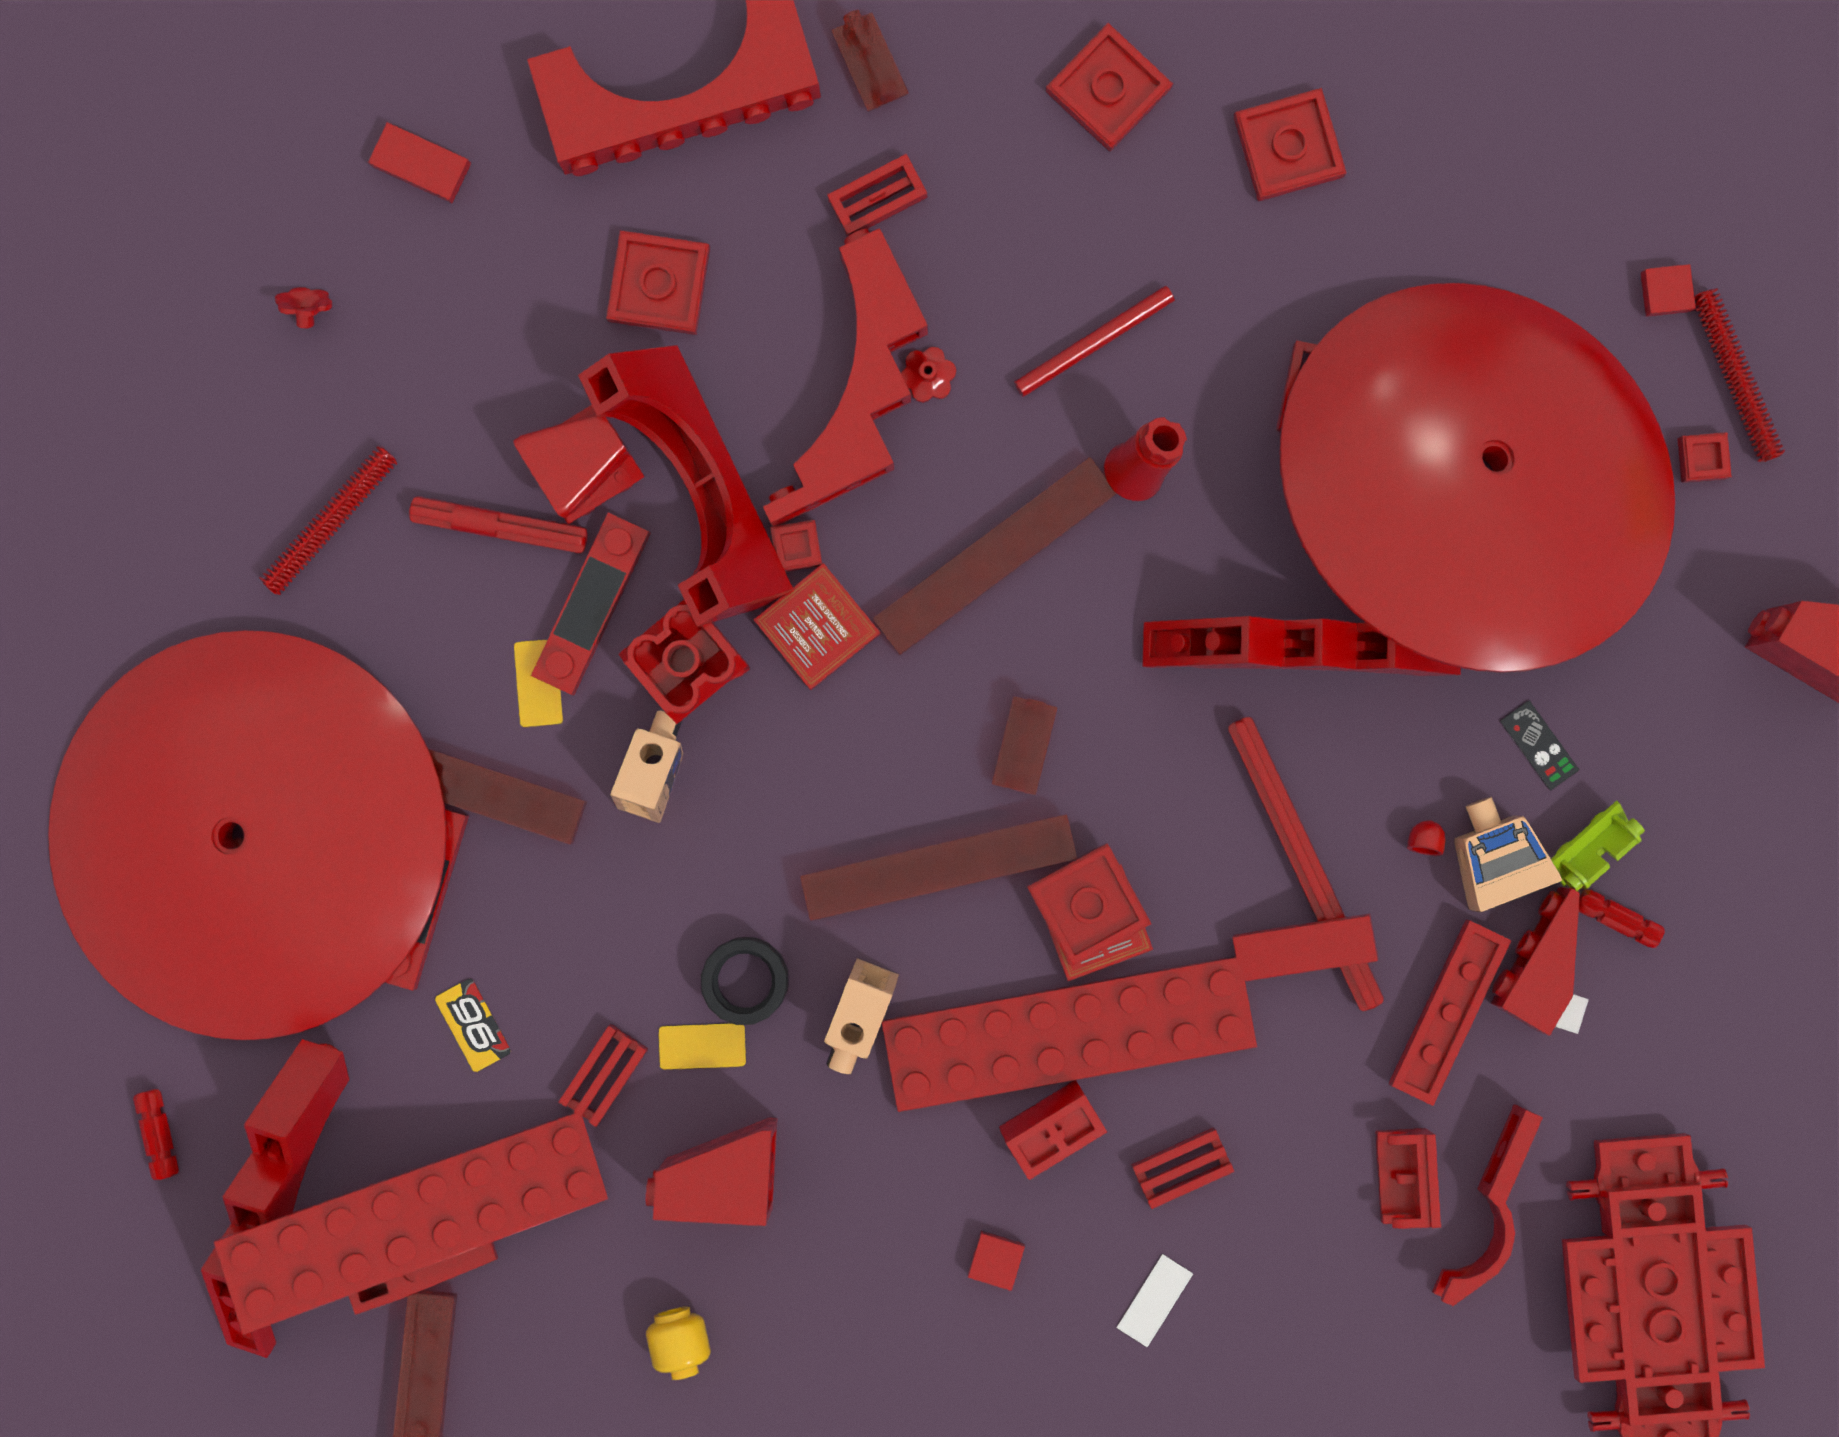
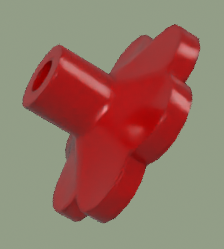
(304, 304)
(931, 385)

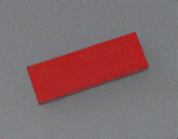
(1306, 947)

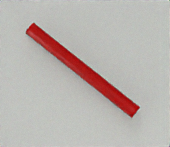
(1094, 341)

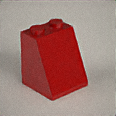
(1801, 641)
(719, 1180)

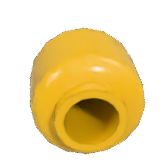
(678, 1342)

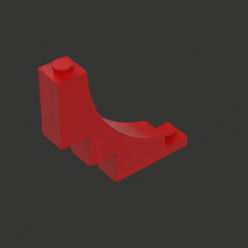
(851, 446)
(1281, 644)
(281, 1141)

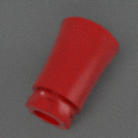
(1144, 460)

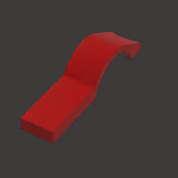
(1495, 1186)

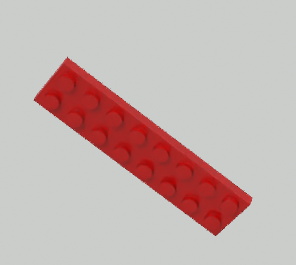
(1068, 1033)
(409, 1221)

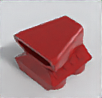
(579, 463)
(682, 662)

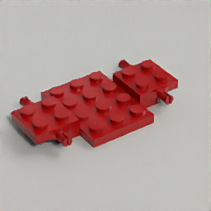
(1660, 1293)

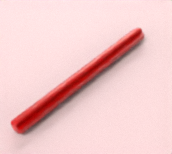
(1299, 849)

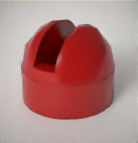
(1427, 839)

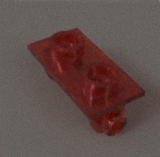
(869, 60)
(1024, 745)

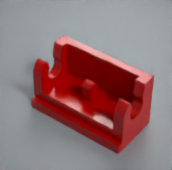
(1052, 1129)
(1408, 1178)

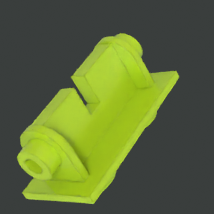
(1609, 832)

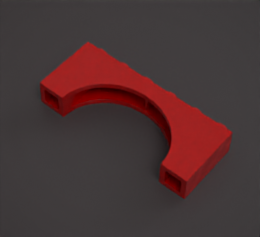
(599, 126)
(661, 399)

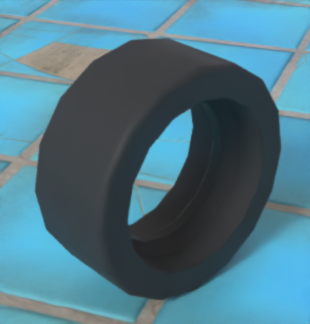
(713, 995)

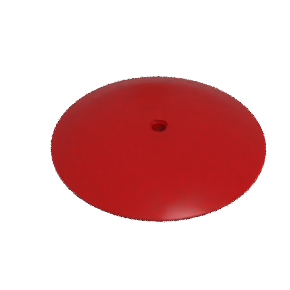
(1427, 539)
(333, 819)

